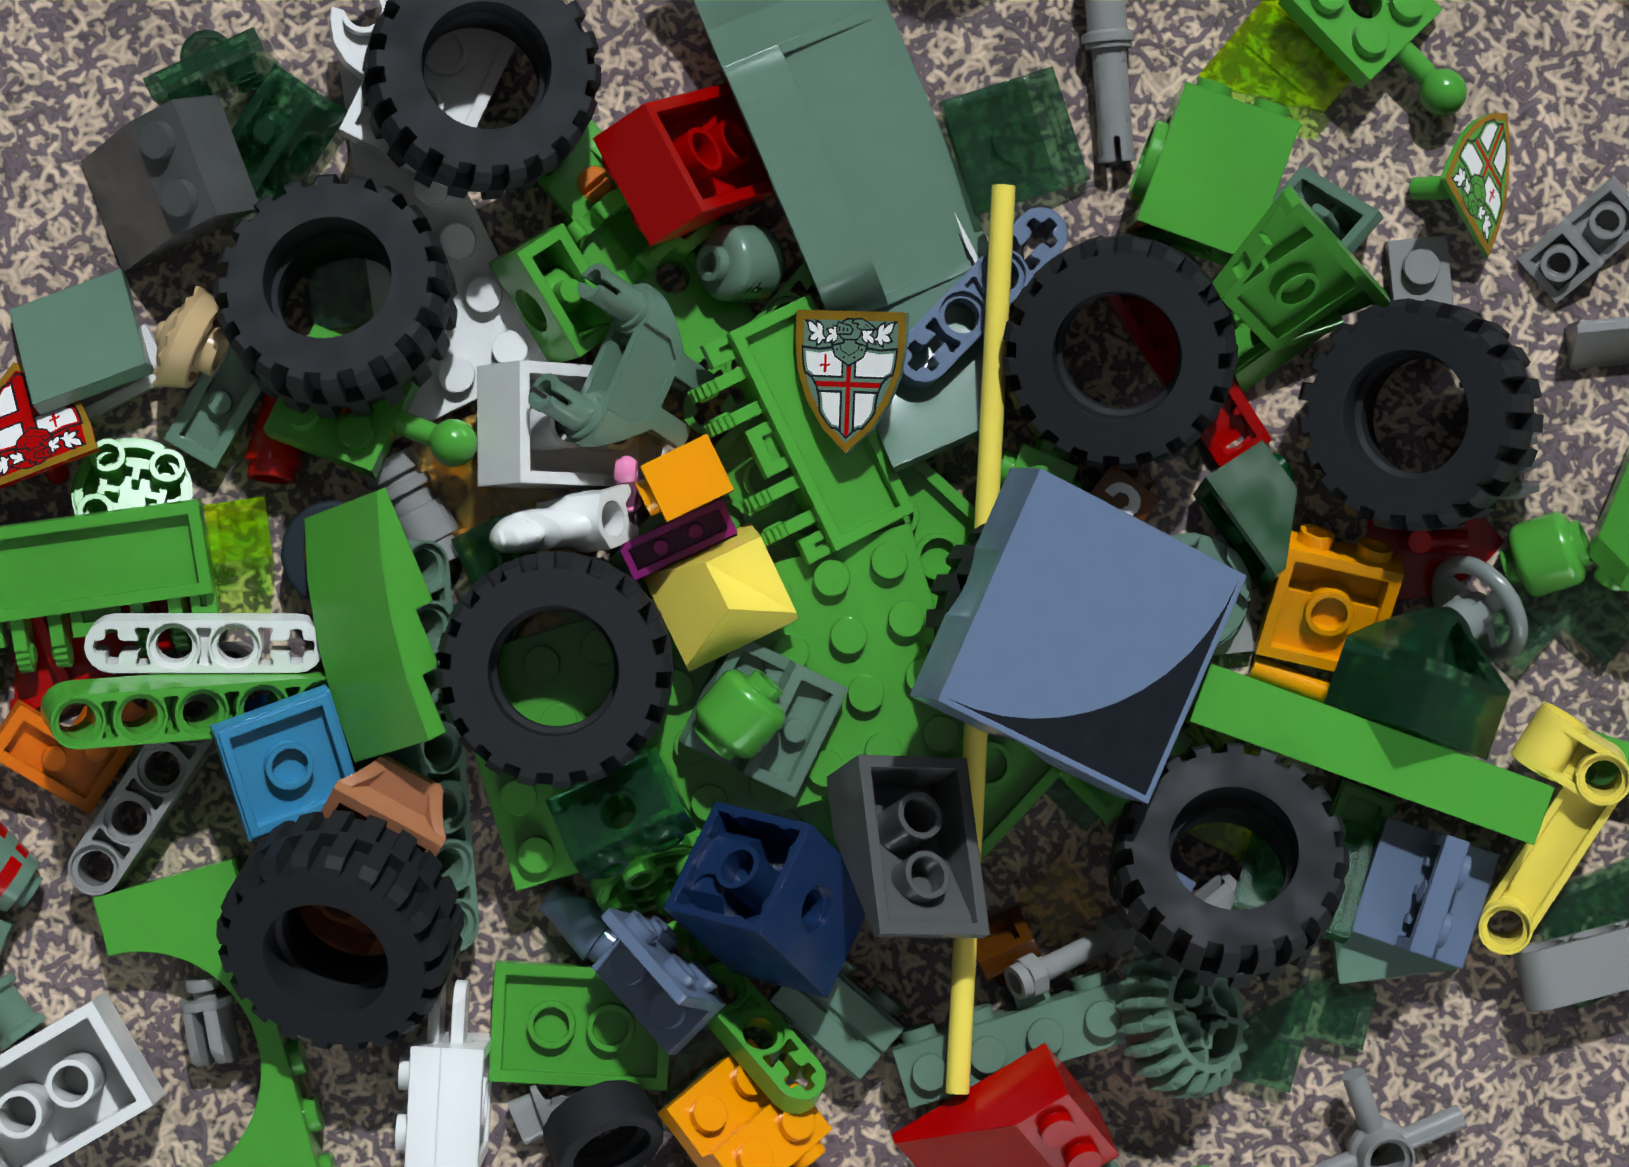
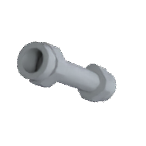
(1032, 975)

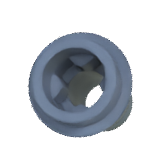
(578, 922)

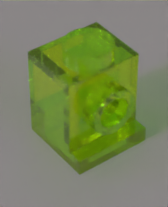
(239, 534)

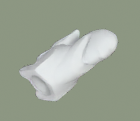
(572, 521)

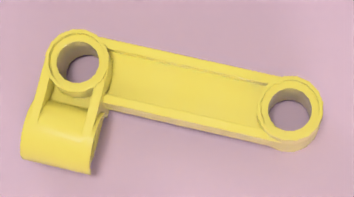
(1560, 751)

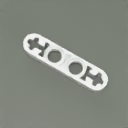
(204, 633)

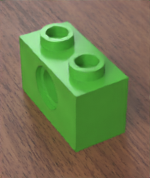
(543, 286)

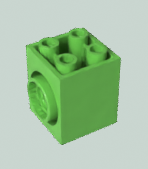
(1210, 170)

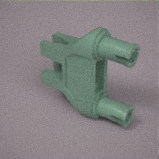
(631, 371)

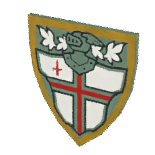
(850, 368)

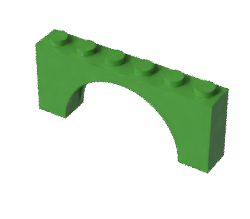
(179, 919)

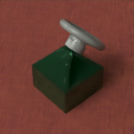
(1433, 665)

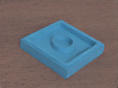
(282, 759)

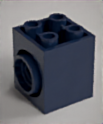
(768, 899)

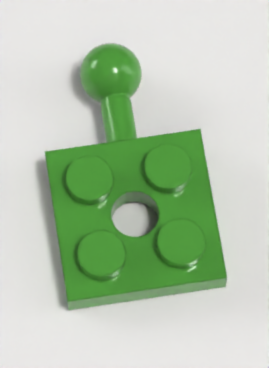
(1367, 45)
(366, 440)

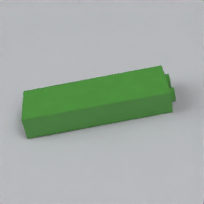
(1370, 753)

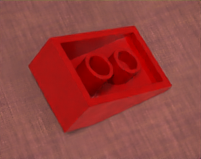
(684, 162)
(1014, 1118)

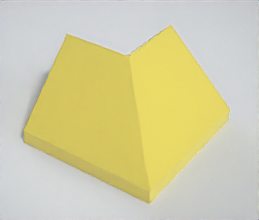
(721, 597)

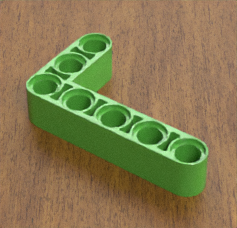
(166, 698)

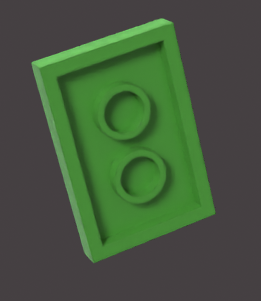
(567, 1030)

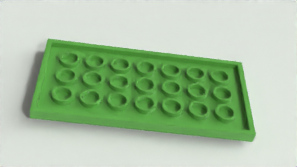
(855, 625)

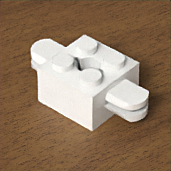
(446, 1090)

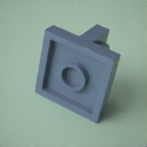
(1424, 891)

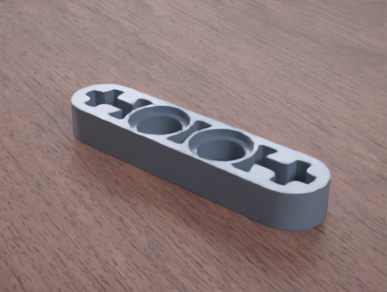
(972, 292)

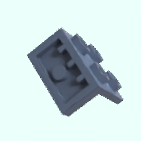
(656, 981)

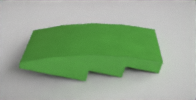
(368, 625)

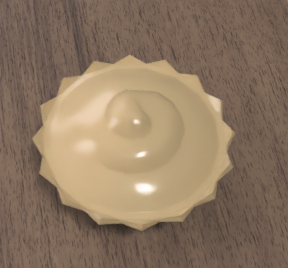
(189, 342)

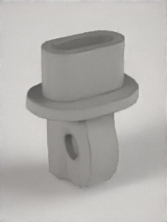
(533, 1110)

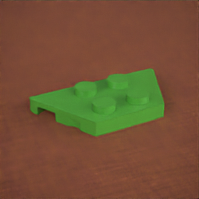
(1294, 276)

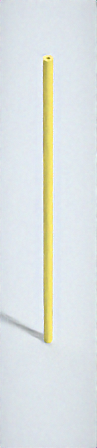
(987, 491)

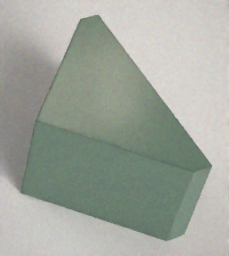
(1341, 211)

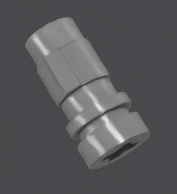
(415, 505)

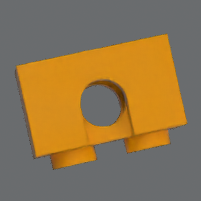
(684, 480)

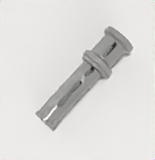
(1107, 40)

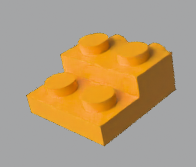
(1326, 596)
(733, 1123)

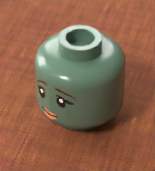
(743, 262)

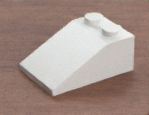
(530, 448)

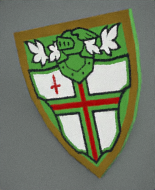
(1474, 178)

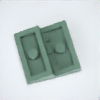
(809, 708)

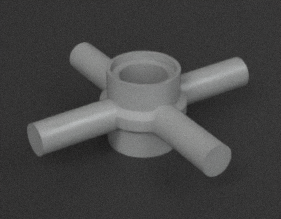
(1373, 1130)

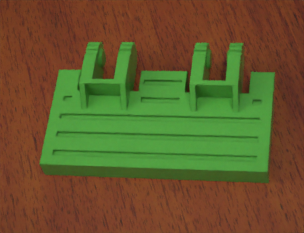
(834, 489)
(98, 565)

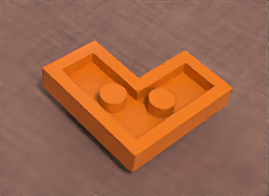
(68, 773)

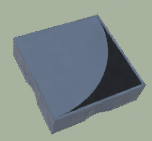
(1079, 634)

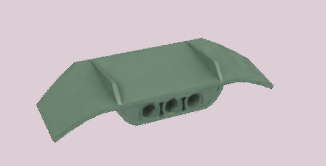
(861, 184)

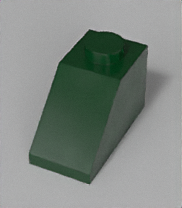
(1253, 509)

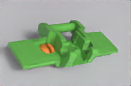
(607, 235)

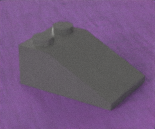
(169, 179)
(910, 844)

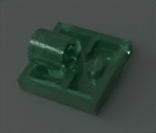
(227, 64)

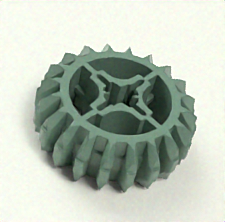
(1180, 1031)

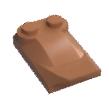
(403, 800)

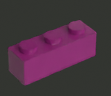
(678, 539)

